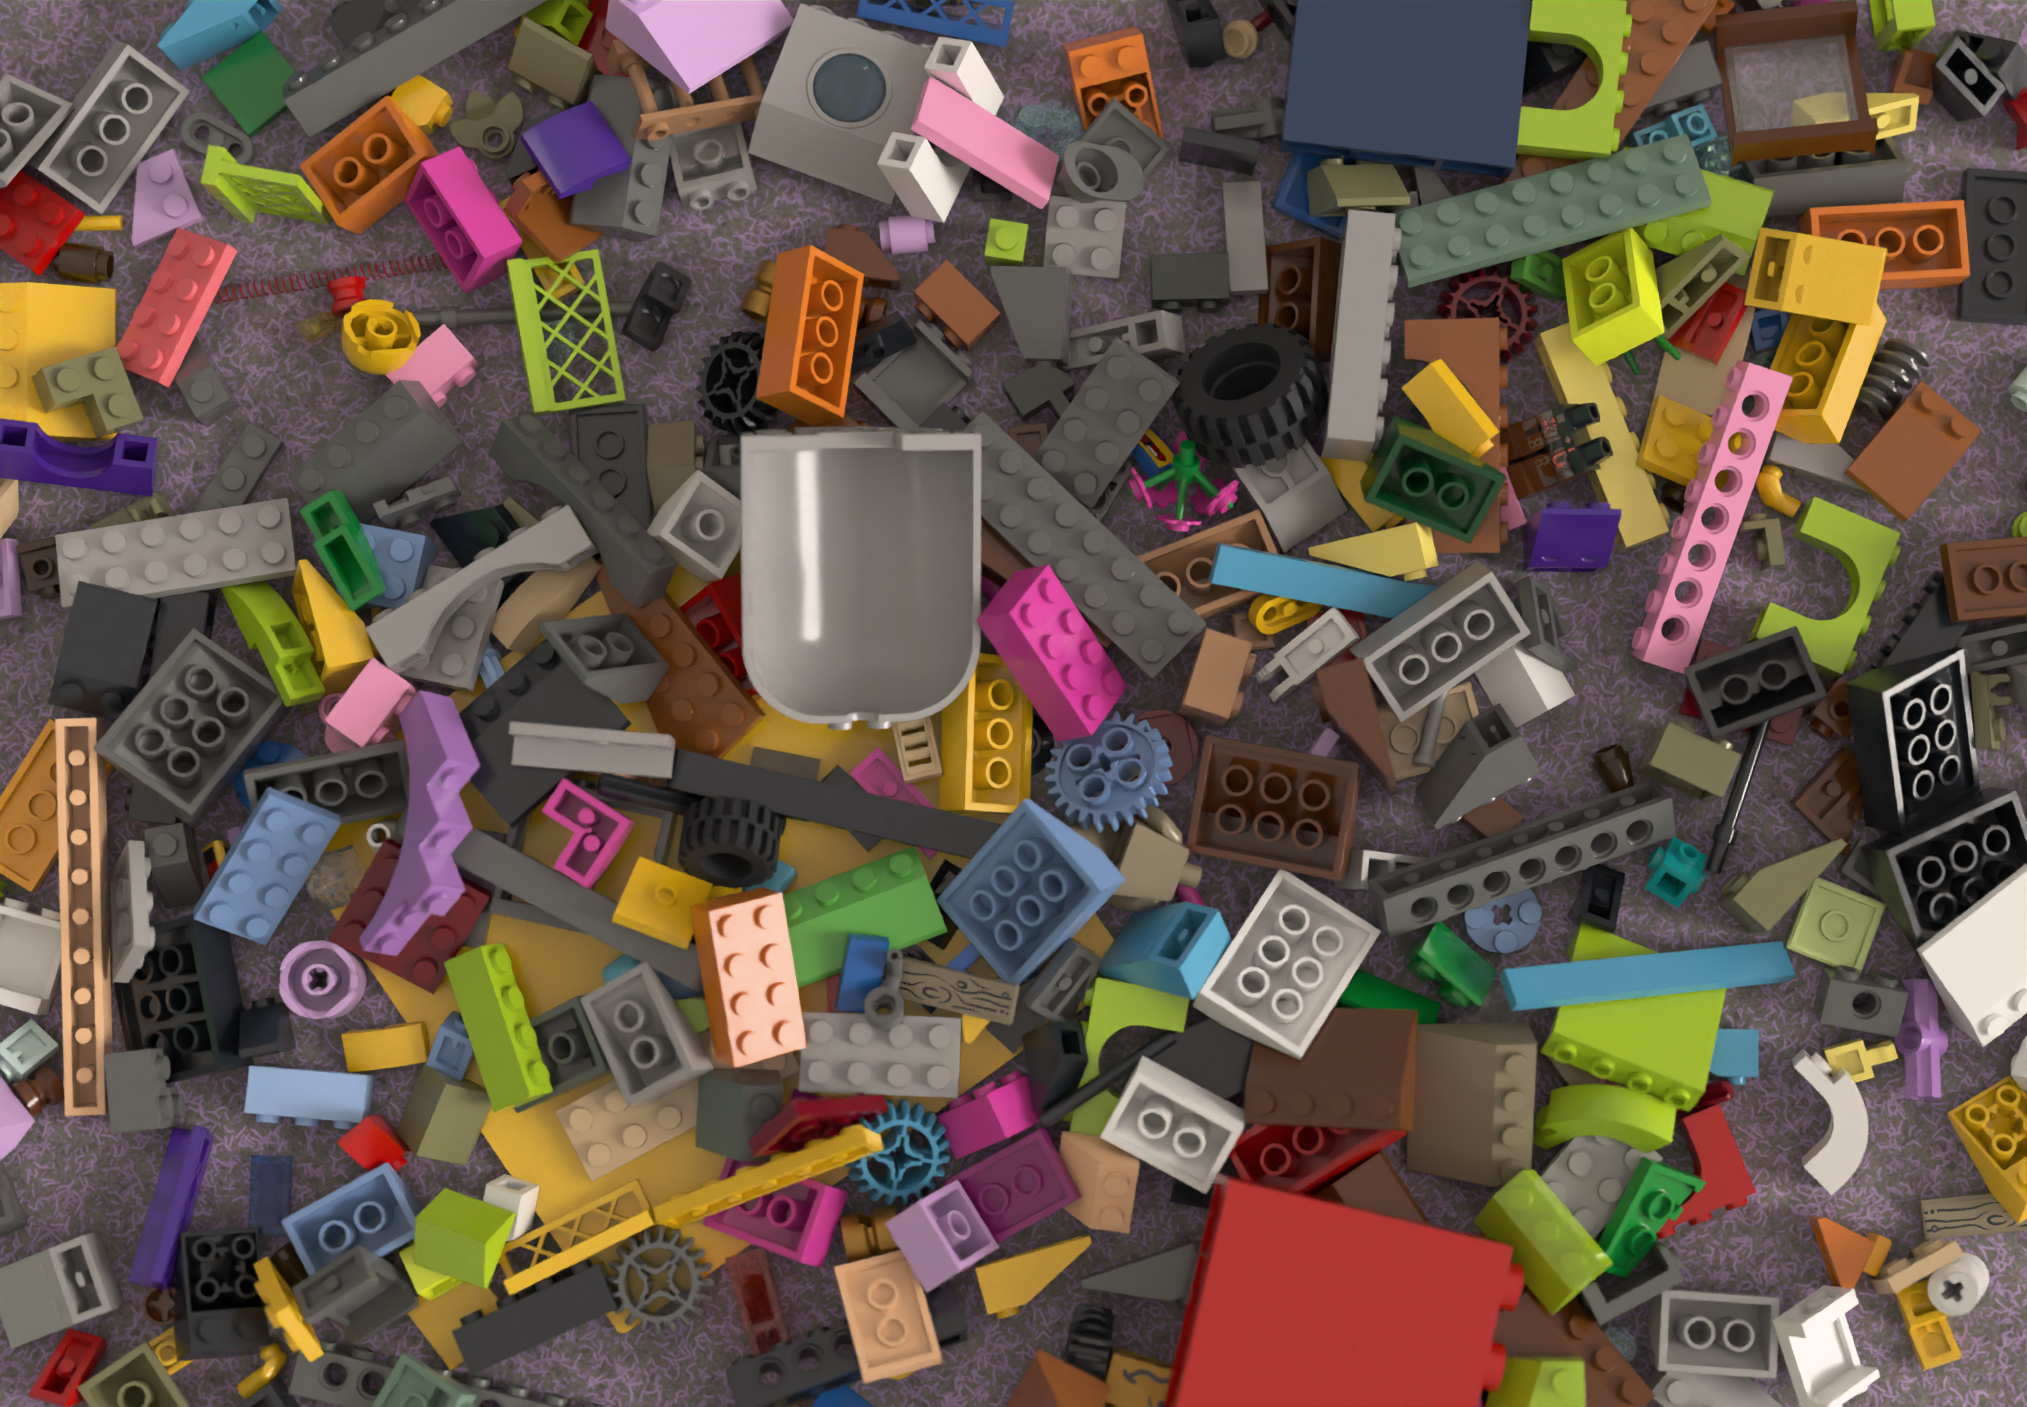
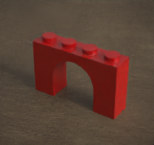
(1714, 1161)

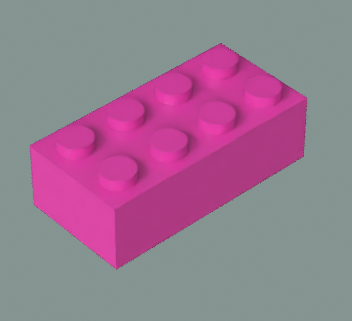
(1052, 653)

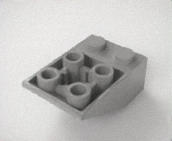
(57, 1289)

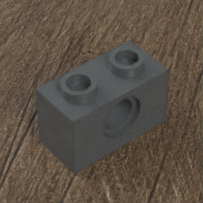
(1878, 1014)

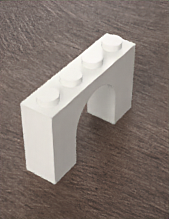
(931, 178)

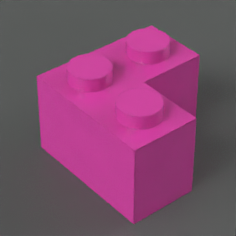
(596, 829)
(990, 1116)

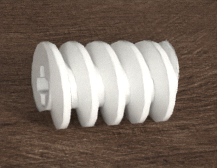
(1958, 1299)

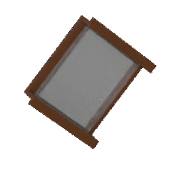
(1793, 82)

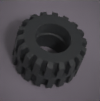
(729, 842)

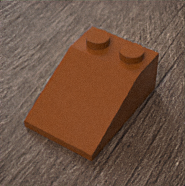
(1912, 451)

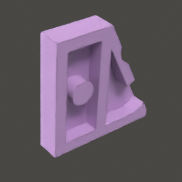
(162, 199)

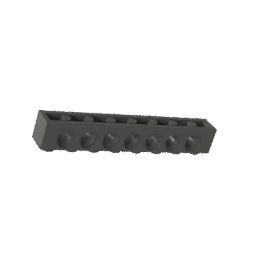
(1522, 858)
(315, 1382)

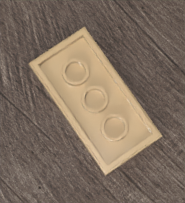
(1697, 381)

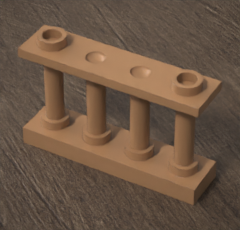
(688, 117)

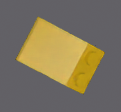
(333, 630)

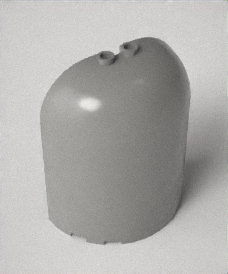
(860, 570)

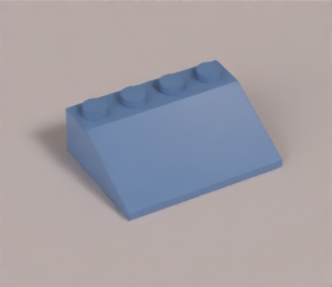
(1029, 892)

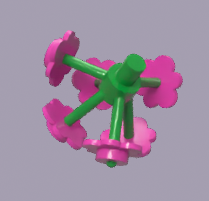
(1185, 469)

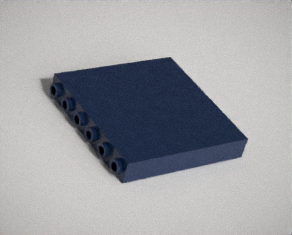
(1408, 82)

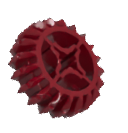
(1501, 288)

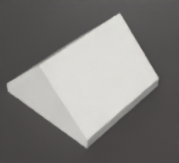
(1523, 684)

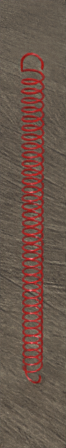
(340, 272)

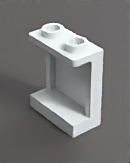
(28, 956)
(1822, 1350)

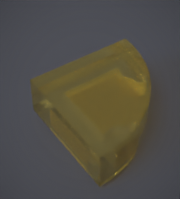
(317, 327)

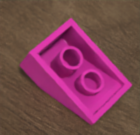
(788, 1221)

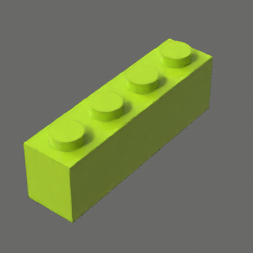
(498, 1026)

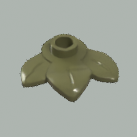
(488, 119)

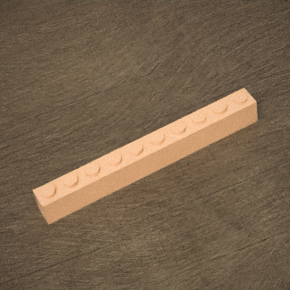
(83, 914)

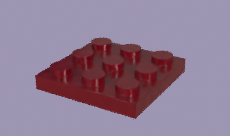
(433, 943)

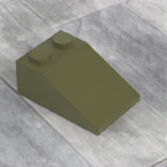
(1767, 892)

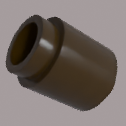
(84, 263)

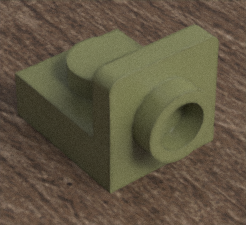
(1768, 544)

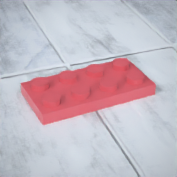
(174, 306)

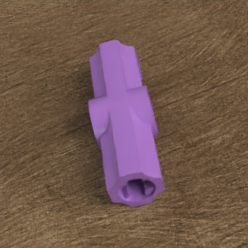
(1921, 1041)

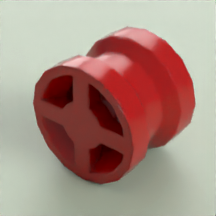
(346, 293)

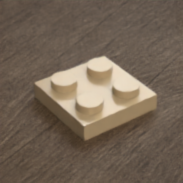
(1926, 1259)

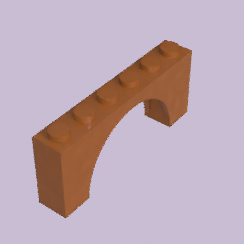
(1473, 355)

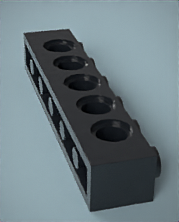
(833, 1370)

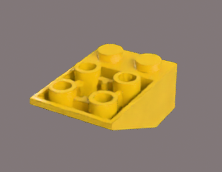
(1815, 276)
(1996, 1139)

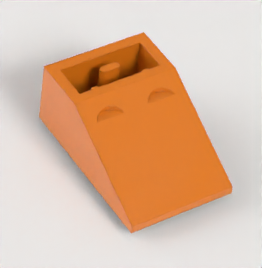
(1112, 67)

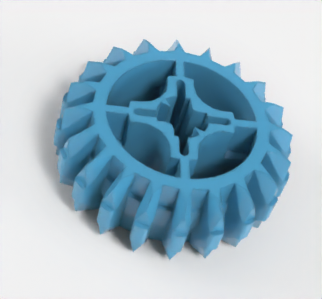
(925, 1158)

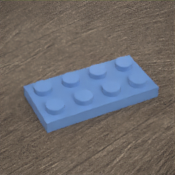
(266, 866)

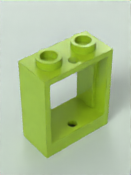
(1900, 22)

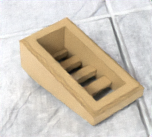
(922, 771)

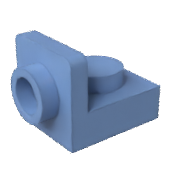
(452, 1048)

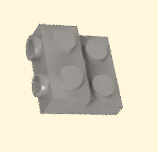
(711, 165)

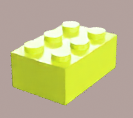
(1612, 296)

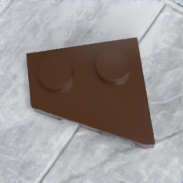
(1833, 798)

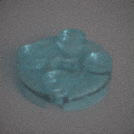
(1053, 118)

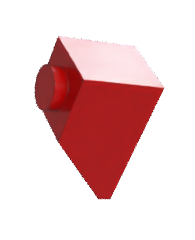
(375, 1143)

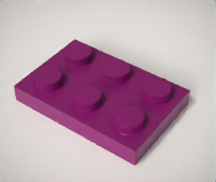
(1018, 1185)

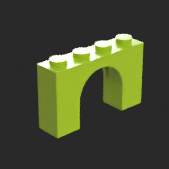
(1598, 31)
(1865, 553)
(1113, 1007)

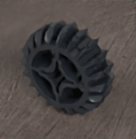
(733, 379)
(1090, 1339)

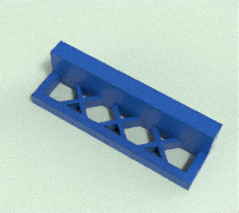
(941, 22)

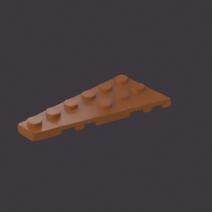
(699, 695)

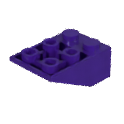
(1570, 538)

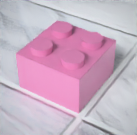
(371, 707)

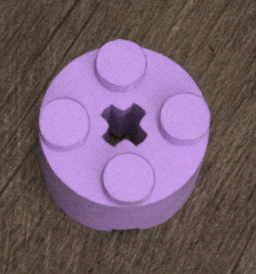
(300, 980)

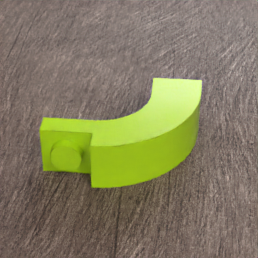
(1605, 1112)

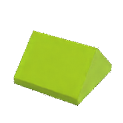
(461, 1237)

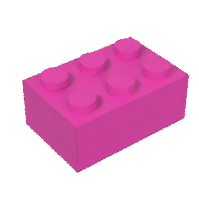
(462, 219)

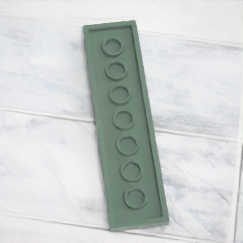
(1550, 210)

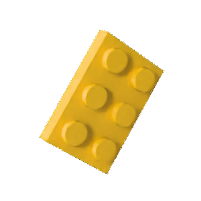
(1674, 441)

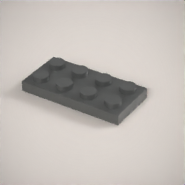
(1105, 421)

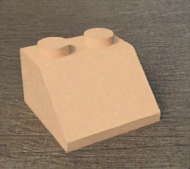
(1104, 1179)

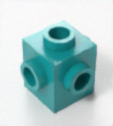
(1675, 871)

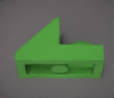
(1540, 274)

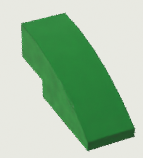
(344, 548)

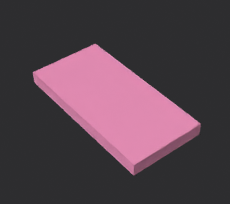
(985, 142)

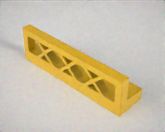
(574, 1254)

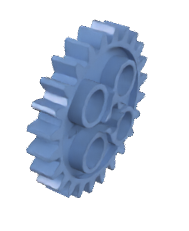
(1109, 773)

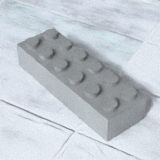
(1359, 332)

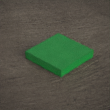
(251, 83)

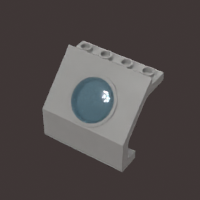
(839, 100)

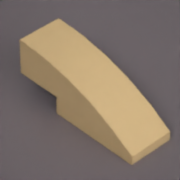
(540, 599)

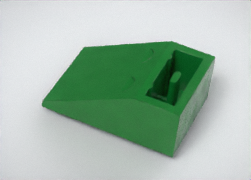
(1451, 965)

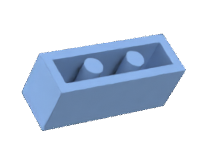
(308, 1095)

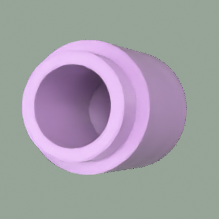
(906, 234)

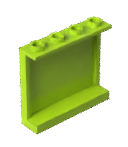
(1644, 1042)

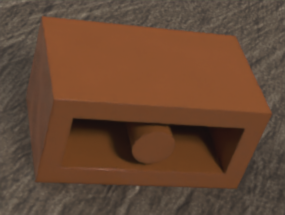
(956, 307)

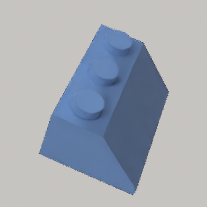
(368, 1212)

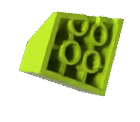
(1540, 1382)

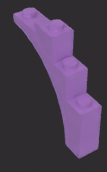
(436, 823)

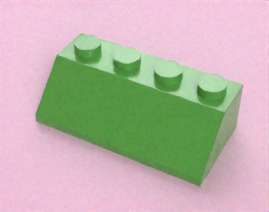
(875, 899)

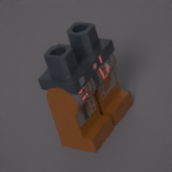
(1567, 446)

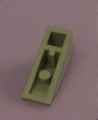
(1693, 278)

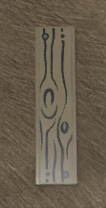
(957, 990)
(1964, 1216)

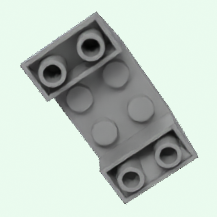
(1292, 494)

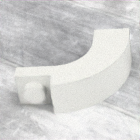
(1845, 1141)

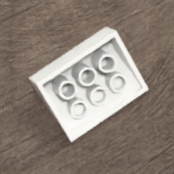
(1983, 961)
(1286, 966)

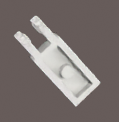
(1309, 652)

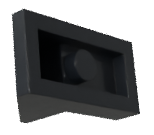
(1599, 898)

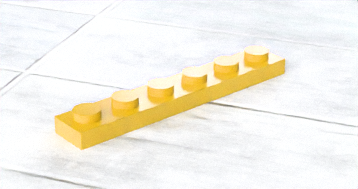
(757, 1181)

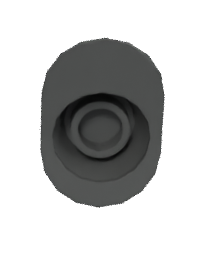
(1099, 173)

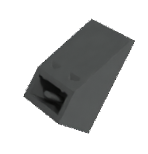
(1476, 768)

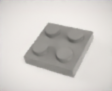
(1084, 236)

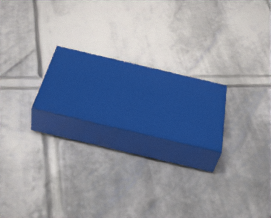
(860, 970)

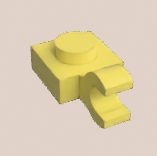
(1858, 1059)

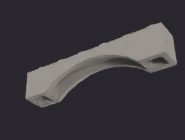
(413, 629)

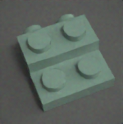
(420, 1386)

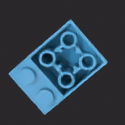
(214, 28)
(1168, 948)

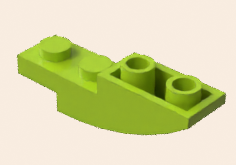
(279, 637)

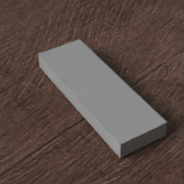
(1245, 237)

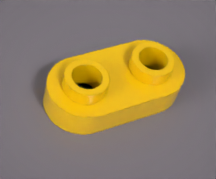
(1277, 613)

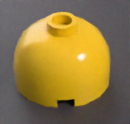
(379, 337)

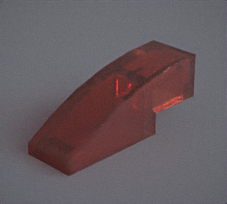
(758, 1300)

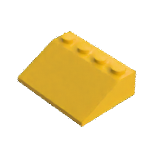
(46, 327)

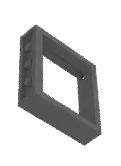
(501, 900)

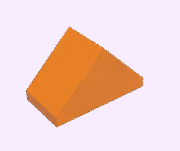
(1841, 1250)

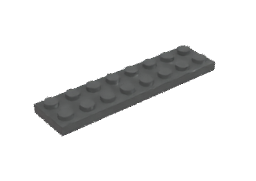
(1091, 564)

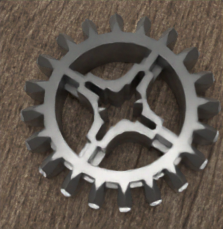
(645, 1270)

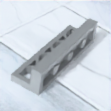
(592, 750)

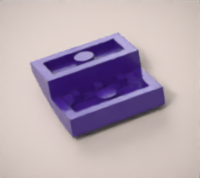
(575, 149)

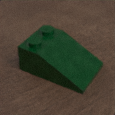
(1430, 480)

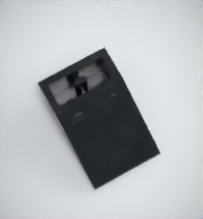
(216, 1295)

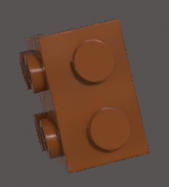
(546, 218)

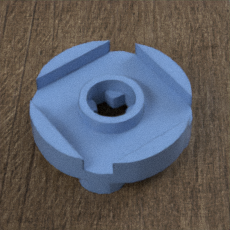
(1503, 937)

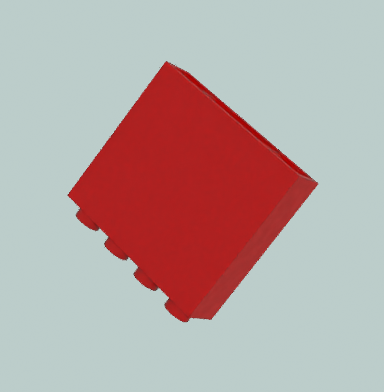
(1337, 1307)

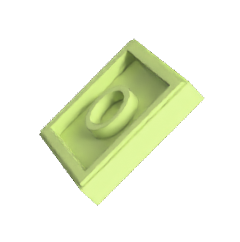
(1835, 925)

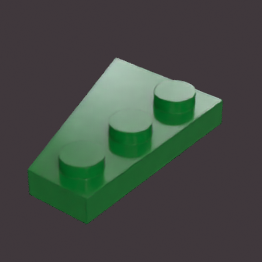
(1643, 1209)

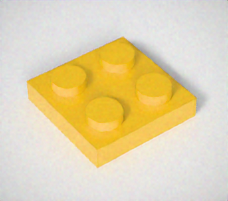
(285, 1310)

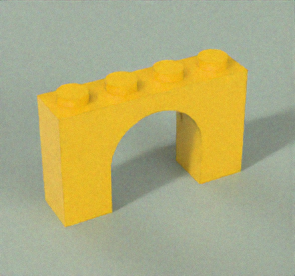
(1449, 413)

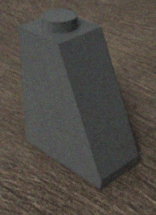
(1038, 310)

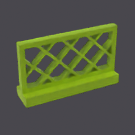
(253, 189)
(532, 339)

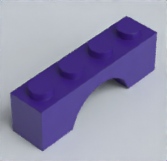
(120, 466)

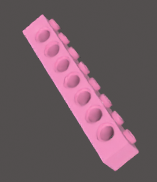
(1729, 504)

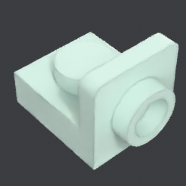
(25, 1052)

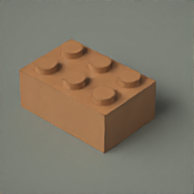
(1215, 677)

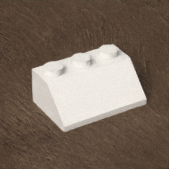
(1174, 1124)

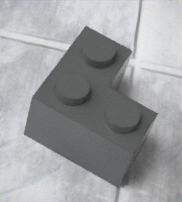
(139, 1091)

